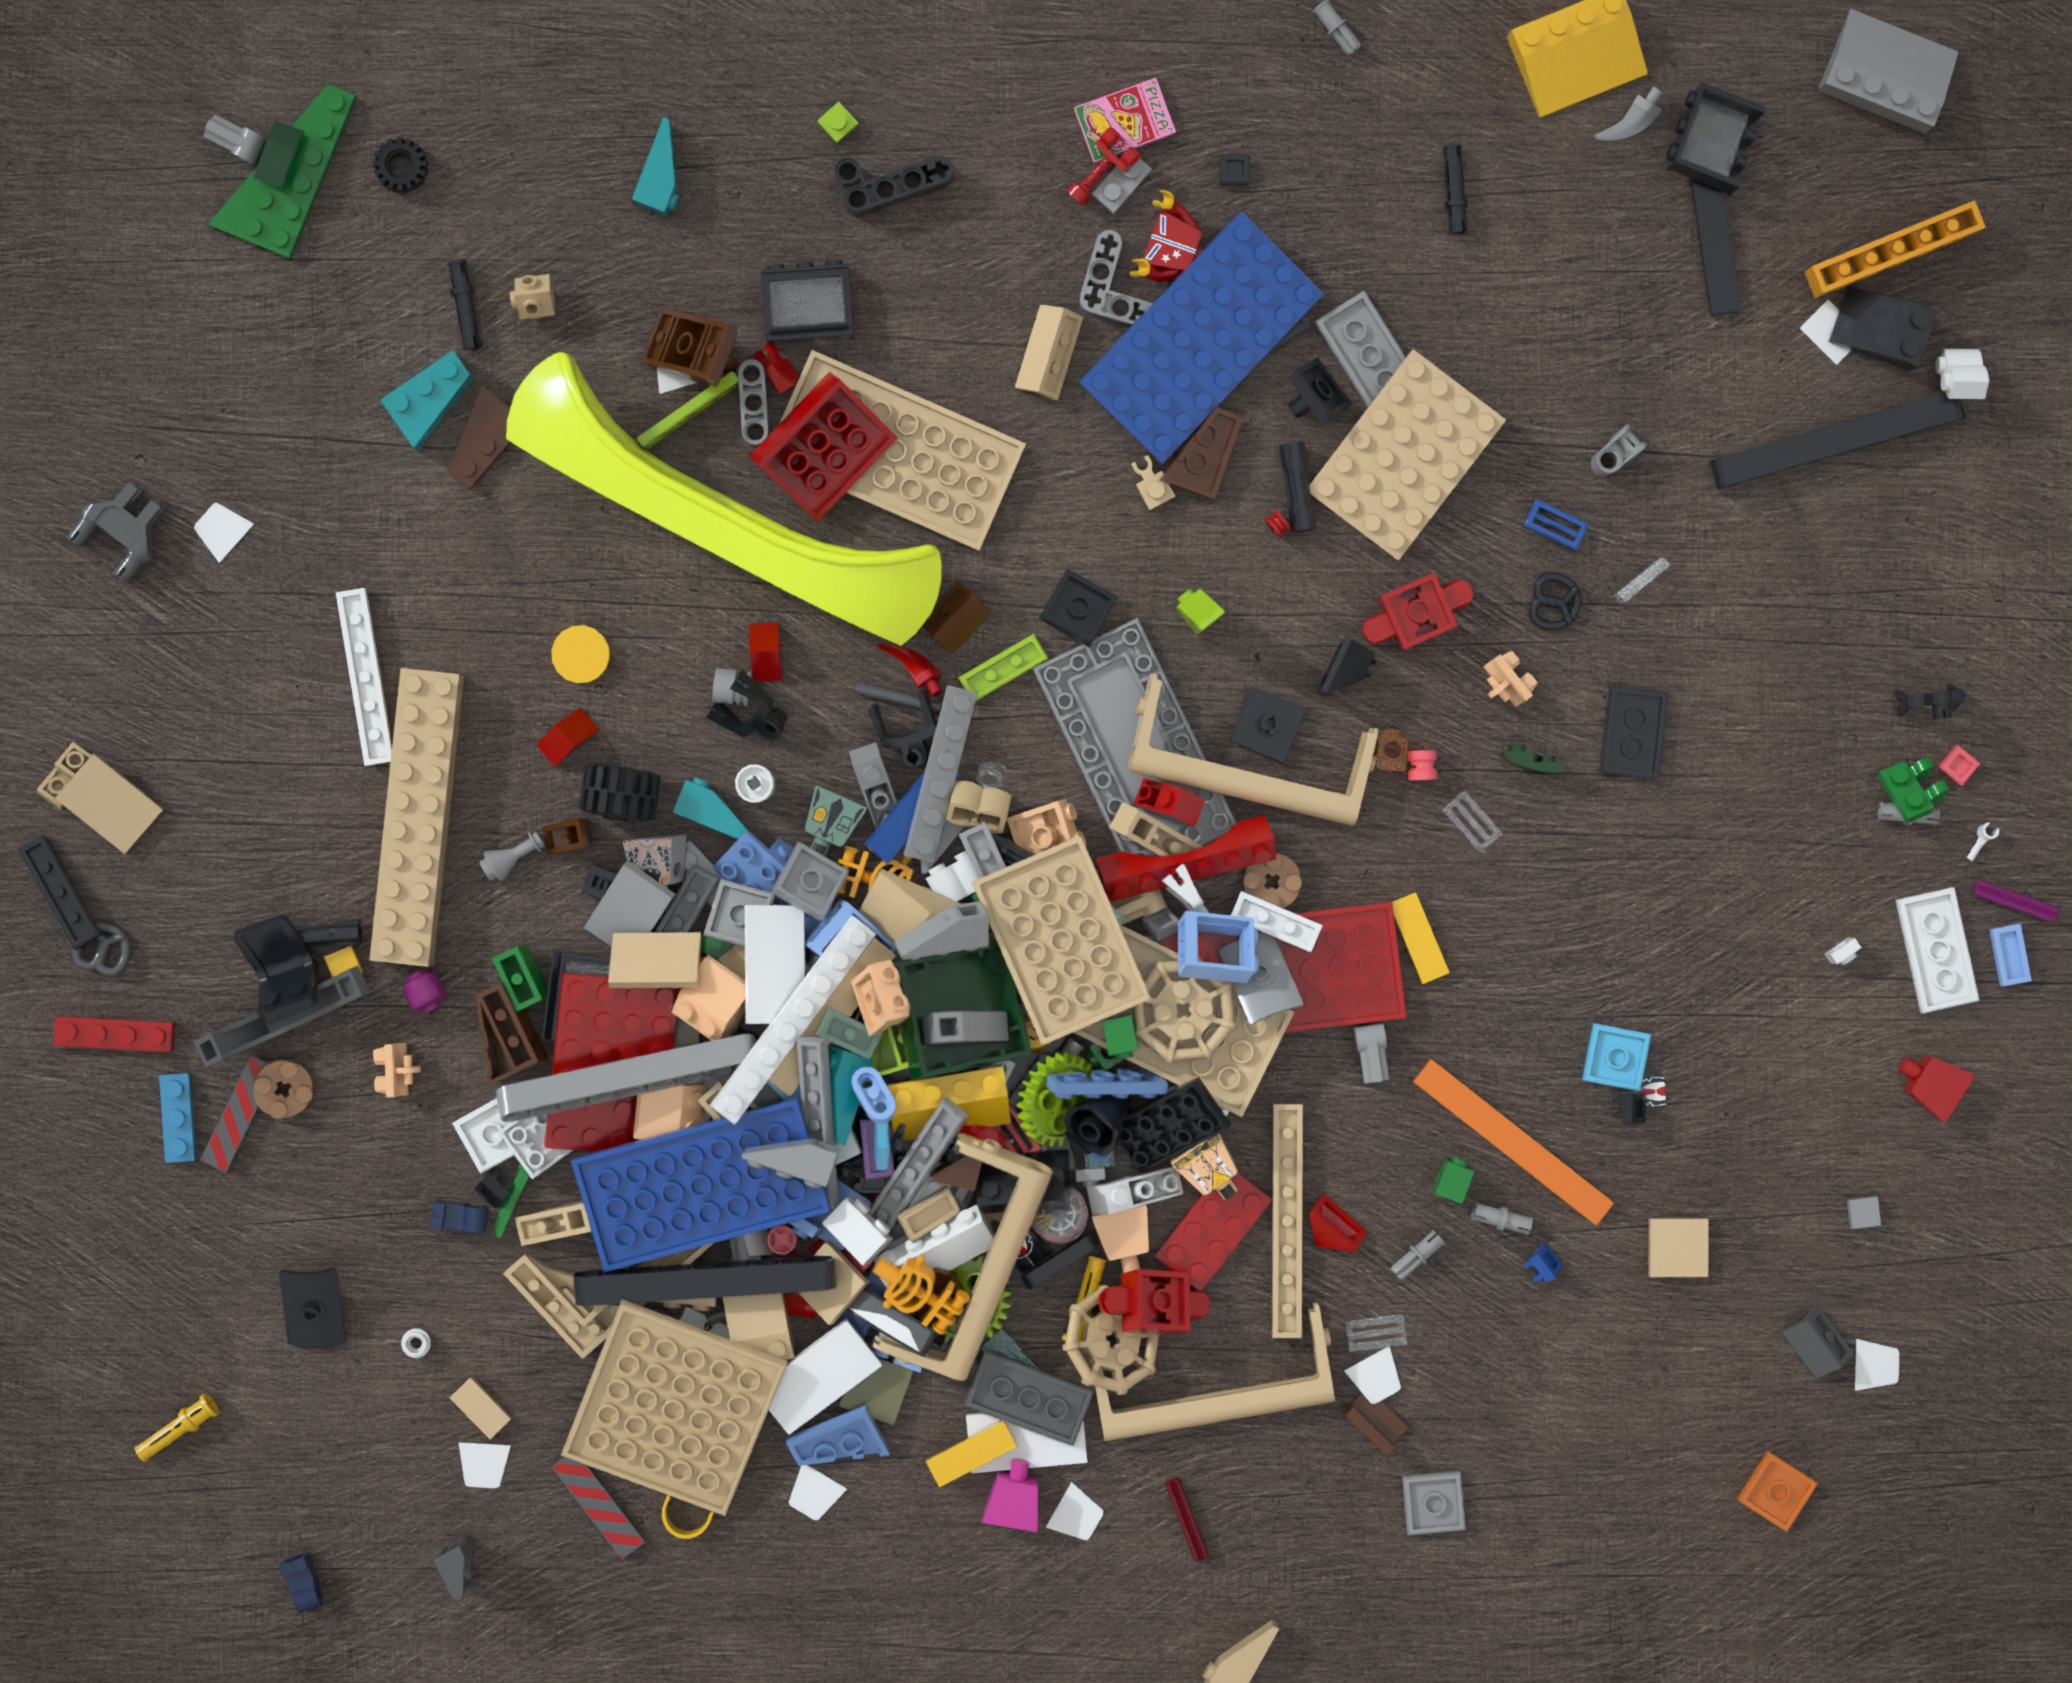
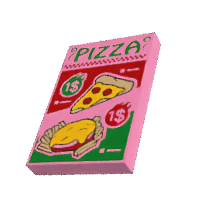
(1134, 113)

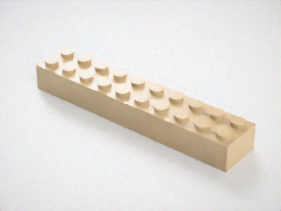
(416, 817)

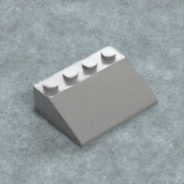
(1889, 72)

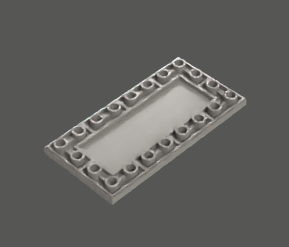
(1096, 703)

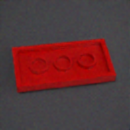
(1212, 1231)

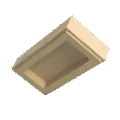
(928, 1213)
(481, 1407)

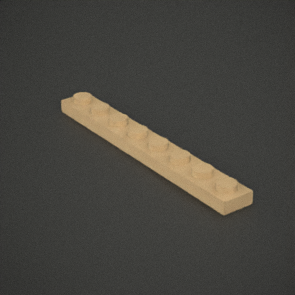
(1287, 1220)

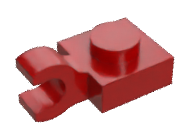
(779, 370)

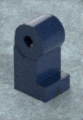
(458, 1216)
(302, 1582)

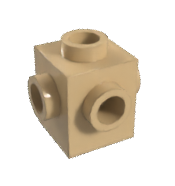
(533, 296)

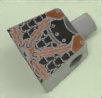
(659, 857)

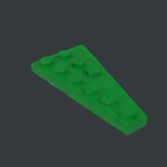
(277, 215)

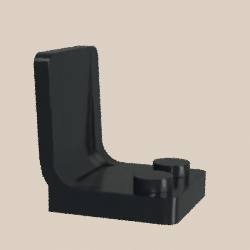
(282, 965)

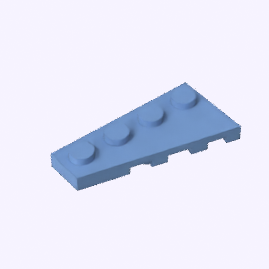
(1101, 1082)

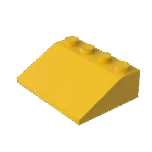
(1577, 53)

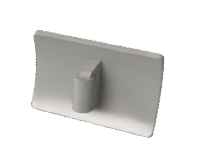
(1272, 986)

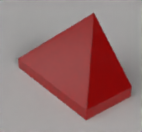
(1334, 1227)

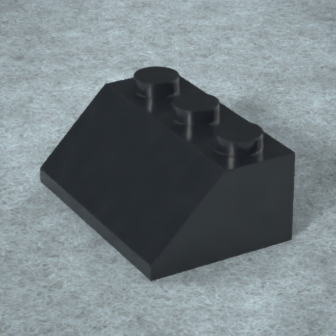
(997, 1185)

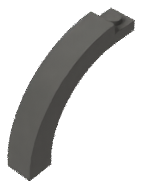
(254, 1031)

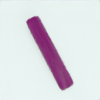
(2016, 901)

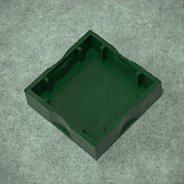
(959, 983)

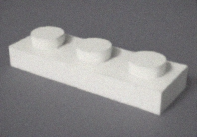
(1278, 922)

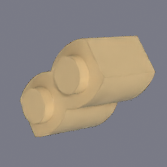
(974, 805)

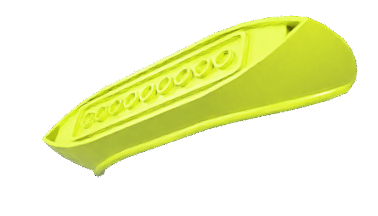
(570, 430)

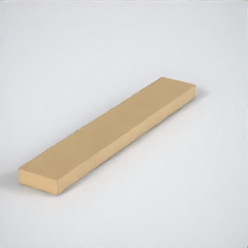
(842, 1000)

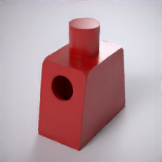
(1935, 1085)

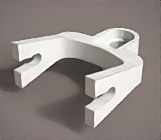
(1185, 892)

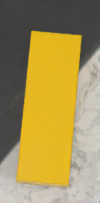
(1419, 938)
(971, 1453)

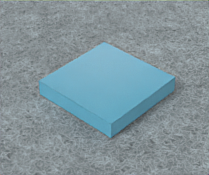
(1616, 1057)

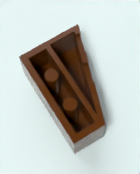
(507, 1035)

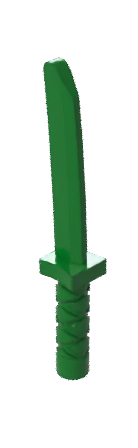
(510, 1201)

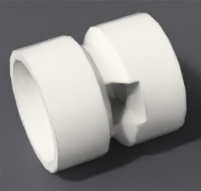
(755, 783)

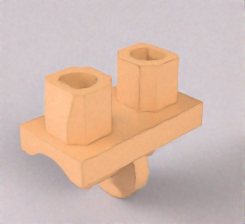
(1506, 682)
(397, 1069)

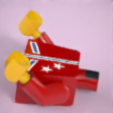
(1171, 244)

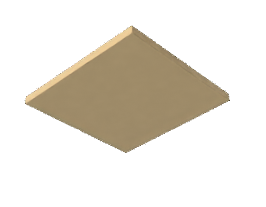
(674, 1407)

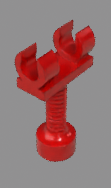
(1081, 190)

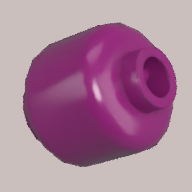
(424, 992)

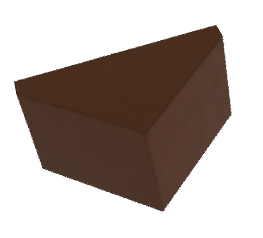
(567, 836)
(959, 1173)

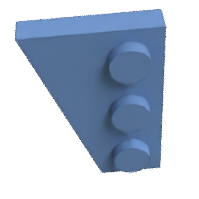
(839, 1437)

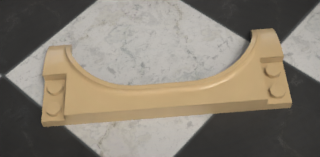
(553, 1289)

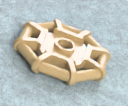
(1184, 1027)
(1102, 1355)

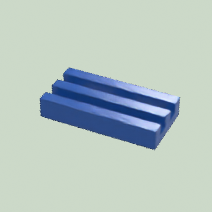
(1553, 536)

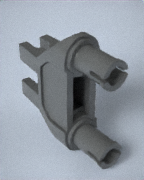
(124, 526)

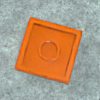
(1777, 1491)

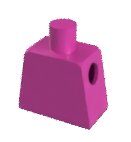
(1013, 1499)

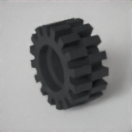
(386, 154)

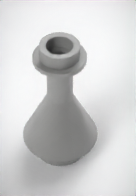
(500, 862)

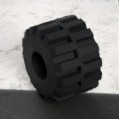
(619, 792)

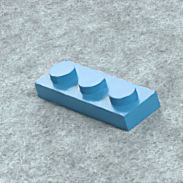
(177, 1117)

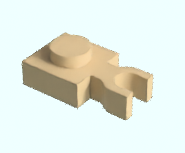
(1151, 489)

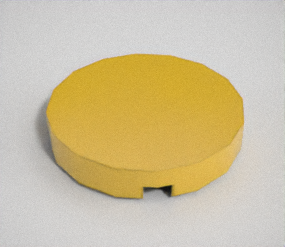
(580, 654)

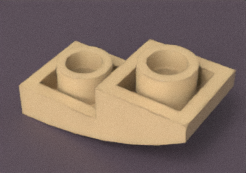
(64, 770)

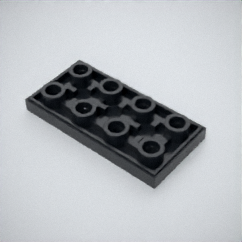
(1171, 1124)

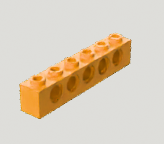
(1894, 249)

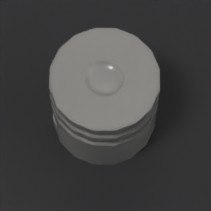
(722, 682)

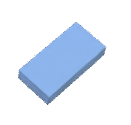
(2010, 955)

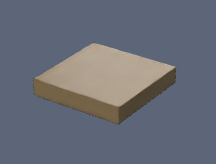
(1678, 1247)
(849, 1284)

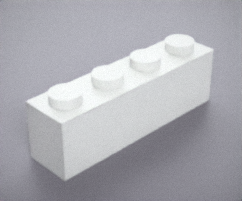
(947, 1244)

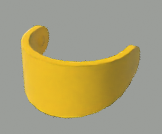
(684, 1534)

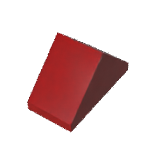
(765, 652)
(567, 736)

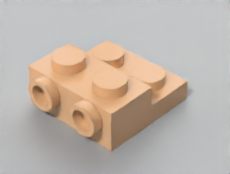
(1044, 826)
(880, 997)

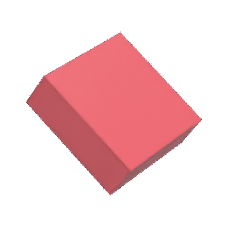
(1958, 765)

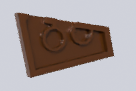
(481, 439)
(1206, 455)

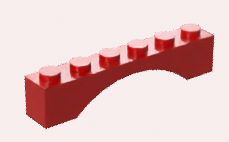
(1242, 846)

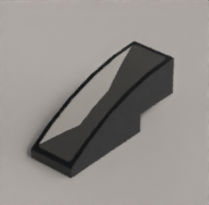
(899, 1326)

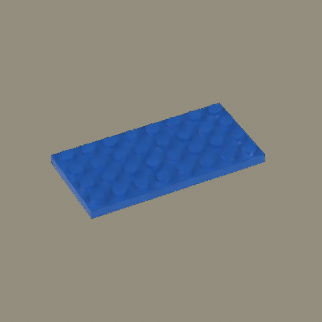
(1201, 337)
(693, 1187)

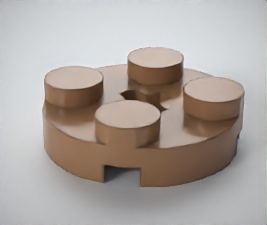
(1288, 881)
(282, 1105)

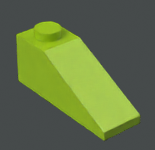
(1198, 610)

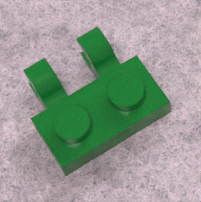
(1906, 792)

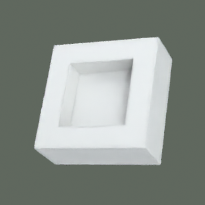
(1843, 952)

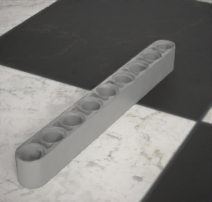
(623, 1078)

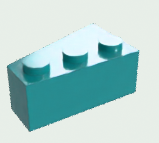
(428, 397)

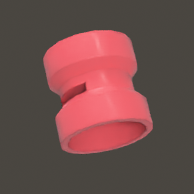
(1422, 765)
(782, 1239)

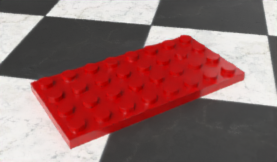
(1348, 974)

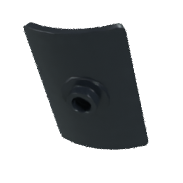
(312, 1308)

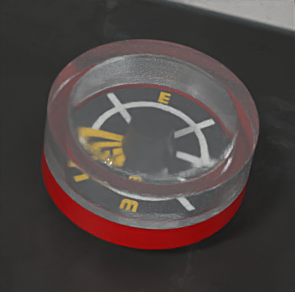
(1065, 1224)

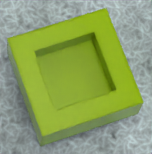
(838, 122)

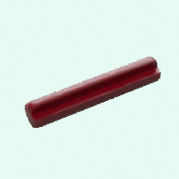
(1186, 1519)

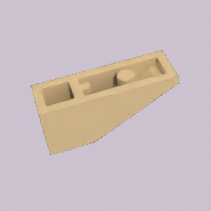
(1150, 832)
(553, 1223)
(1242, 1659)

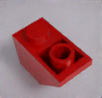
(1169, 802)

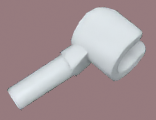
(1983, 838)

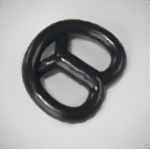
(1555, 601)

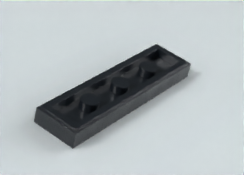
(60, 892)

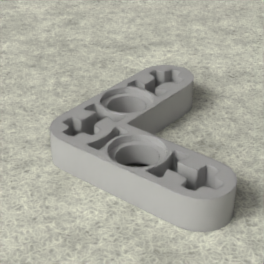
(1108, 297)

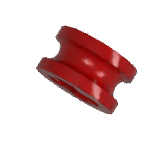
(1277, 524)

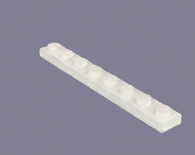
(792, 1020)

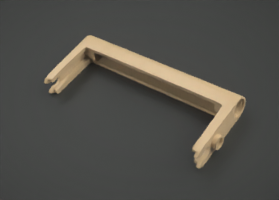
(1246, 784)
(997, 1266)
(1224, 1404)

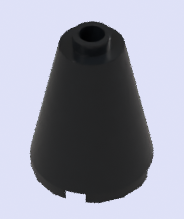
(1096, 1123)

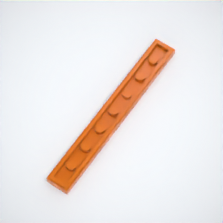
(1513, 1142)

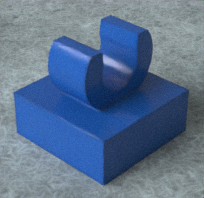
(1545, 1262)

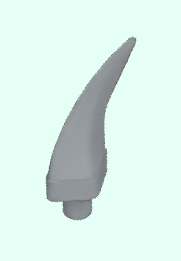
(1637, 119)

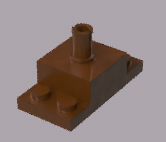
(691, 347)

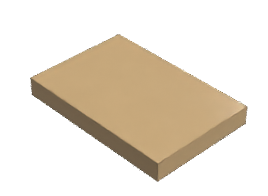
(109, 803)
(655, 960)

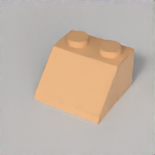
(716, 1004)
(668, 1110)

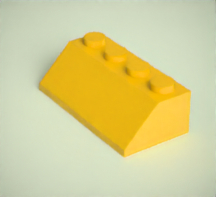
(977, 1092)

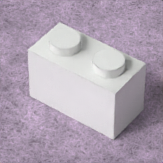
(858, 1230)

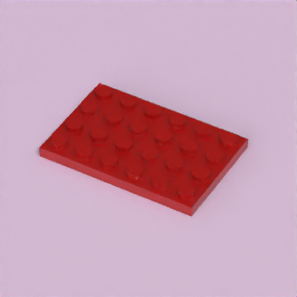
(600, 1028)

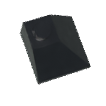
(1347, 666)

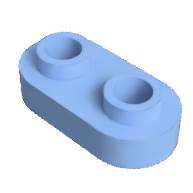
(874, 1096)

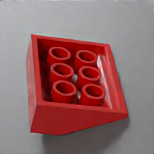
(823, 446)

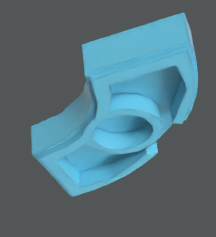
(881, 1142)

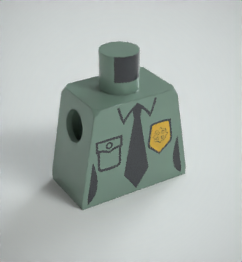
(832, 819)

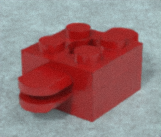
(1417, 611)
(1154, 1302)

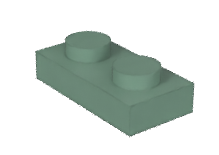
(848, 1033)

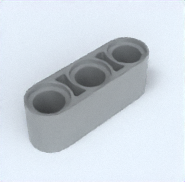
(753, 389)

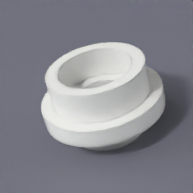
(412, 1351)

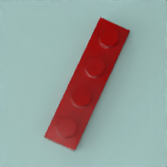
(114, 1033)

